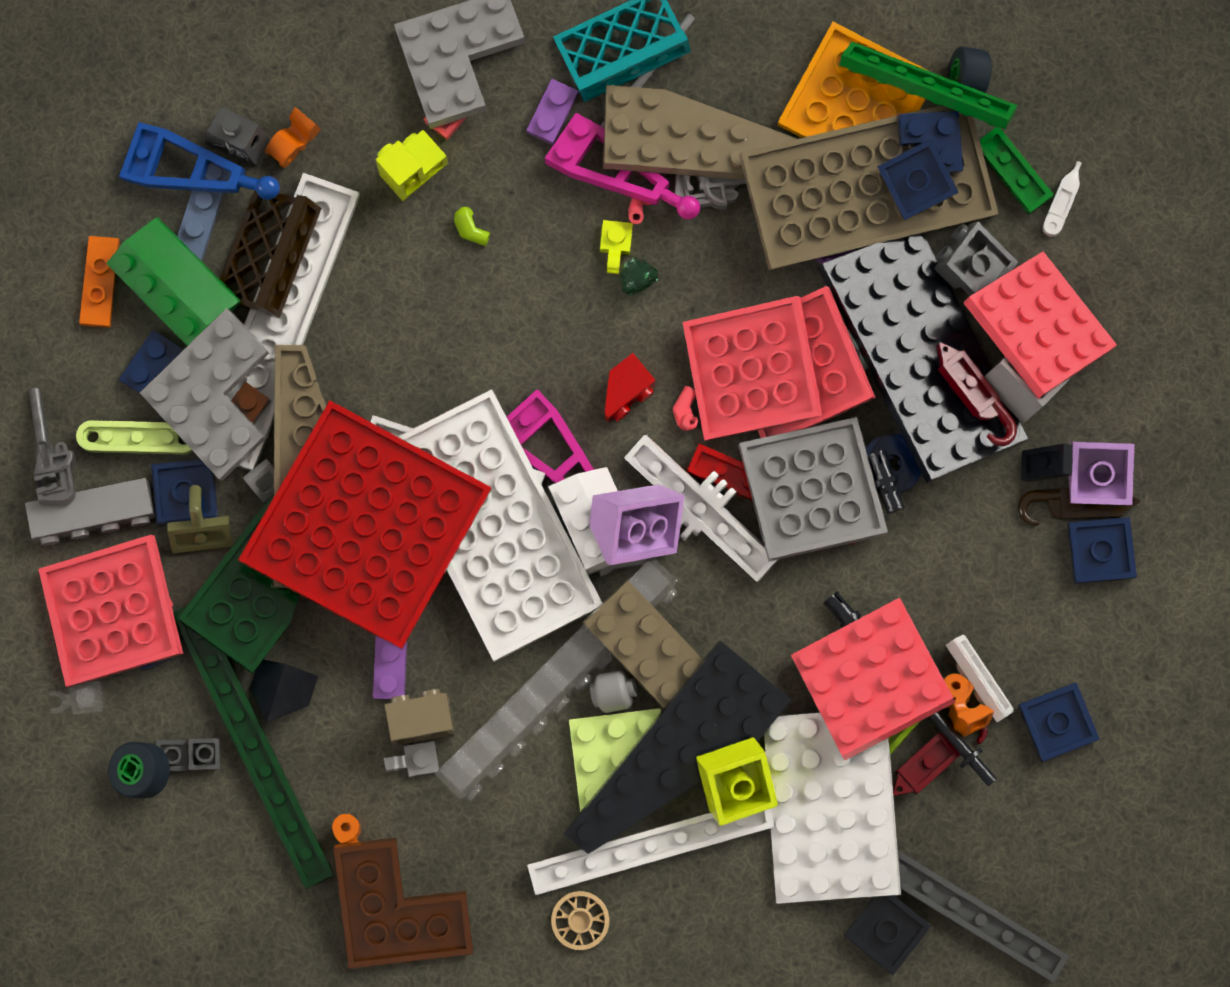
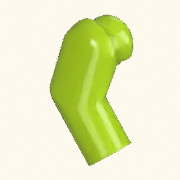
(467, 228)

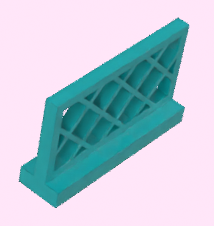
(627, 66)

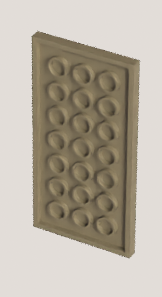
(830, 198)

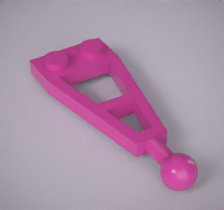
(575, 144)
(532, 416)

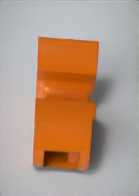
(289, 141)
(965, 719)

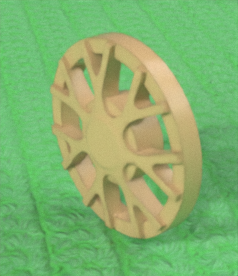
(580, 920)

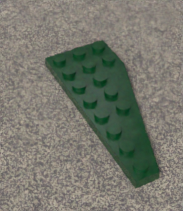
(240, 607)

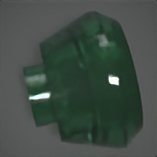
(637, 276)

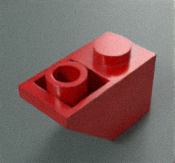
(626, 385)

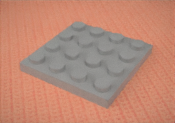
(812, 489)

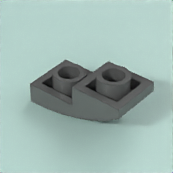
(191, 754)

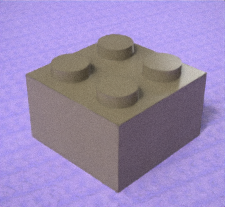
(419, 717)

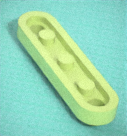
(131, 438)

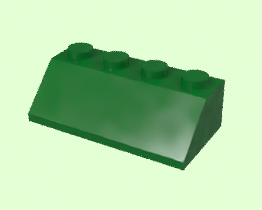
(172, 280)

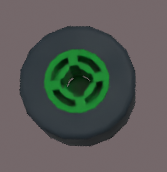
(970, 68)
(138, 770)

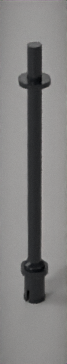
(847, 615)

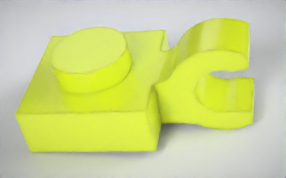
(615, 241)

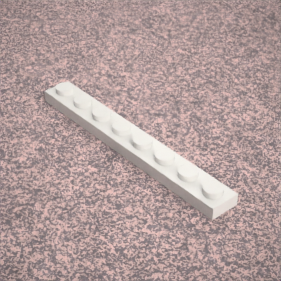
(641, 850)

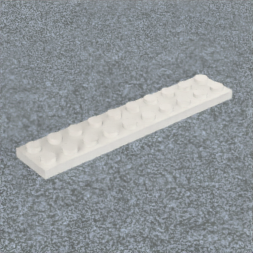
(305, 294)

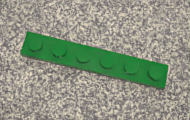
(928, 85)

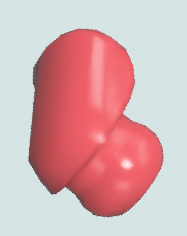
(635, 210)
(682, 411)

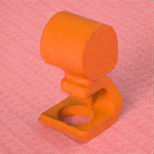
(346, 828)

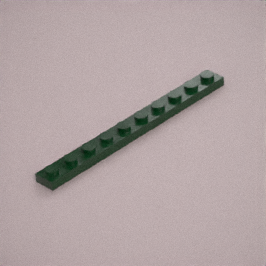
(258, 758)

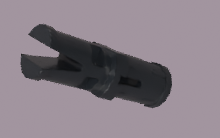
(886, 482)

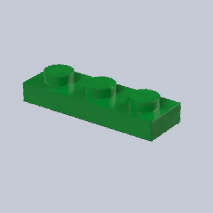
(1014, 171)

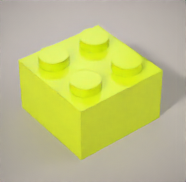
(737, 781)

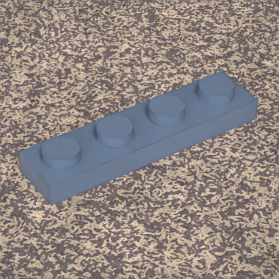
(202, 214)

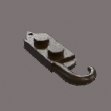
(1062, 509)

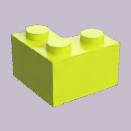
(410, 163)

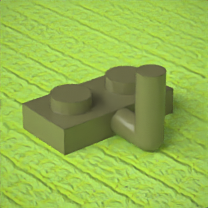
(199, 532)

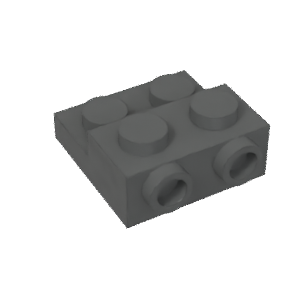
(973, 259)

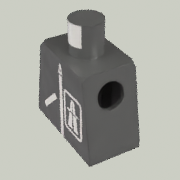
(235, 135)

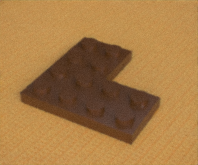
(383, 924)

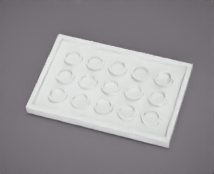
(831, 815)

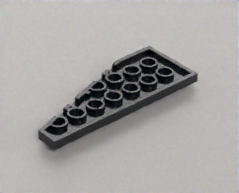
(713, 709)

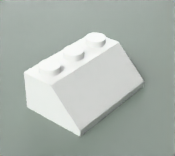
(574, 503)

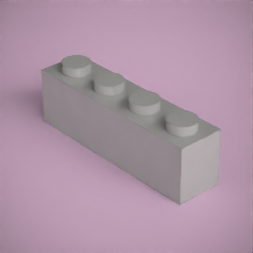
(92, 510)

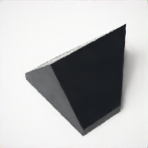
(281, 689)

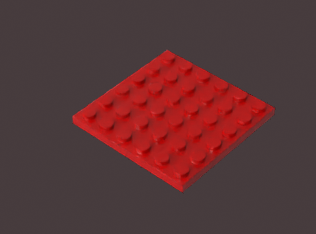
(365, 524)

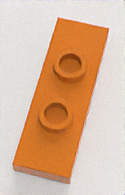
(98, 283)

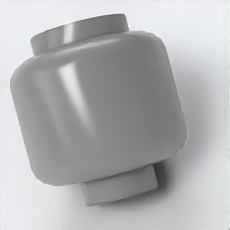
(613, 691)

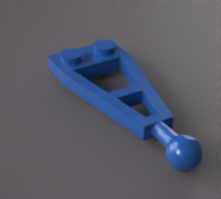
(147, 150)

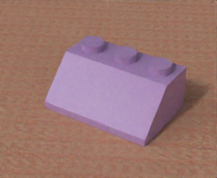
(637, 523)

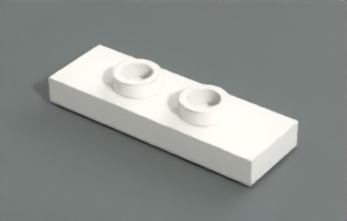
(973, 669)

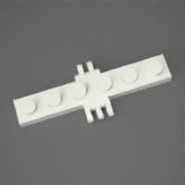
(702, 507)

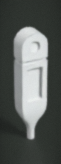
(1062, 202)

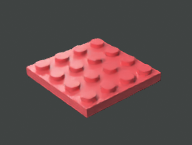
(1040, 324)
(835, 362)
(752, 368)
(110, 611)
(872, 679)

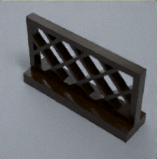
(284, 256)

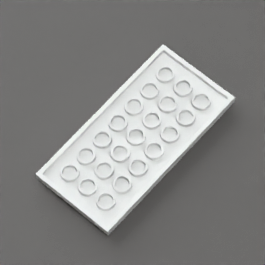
(516, 558)

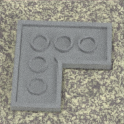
(441, 49)
(195, 390)

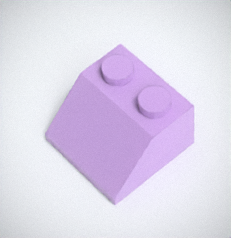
(1102, 473)

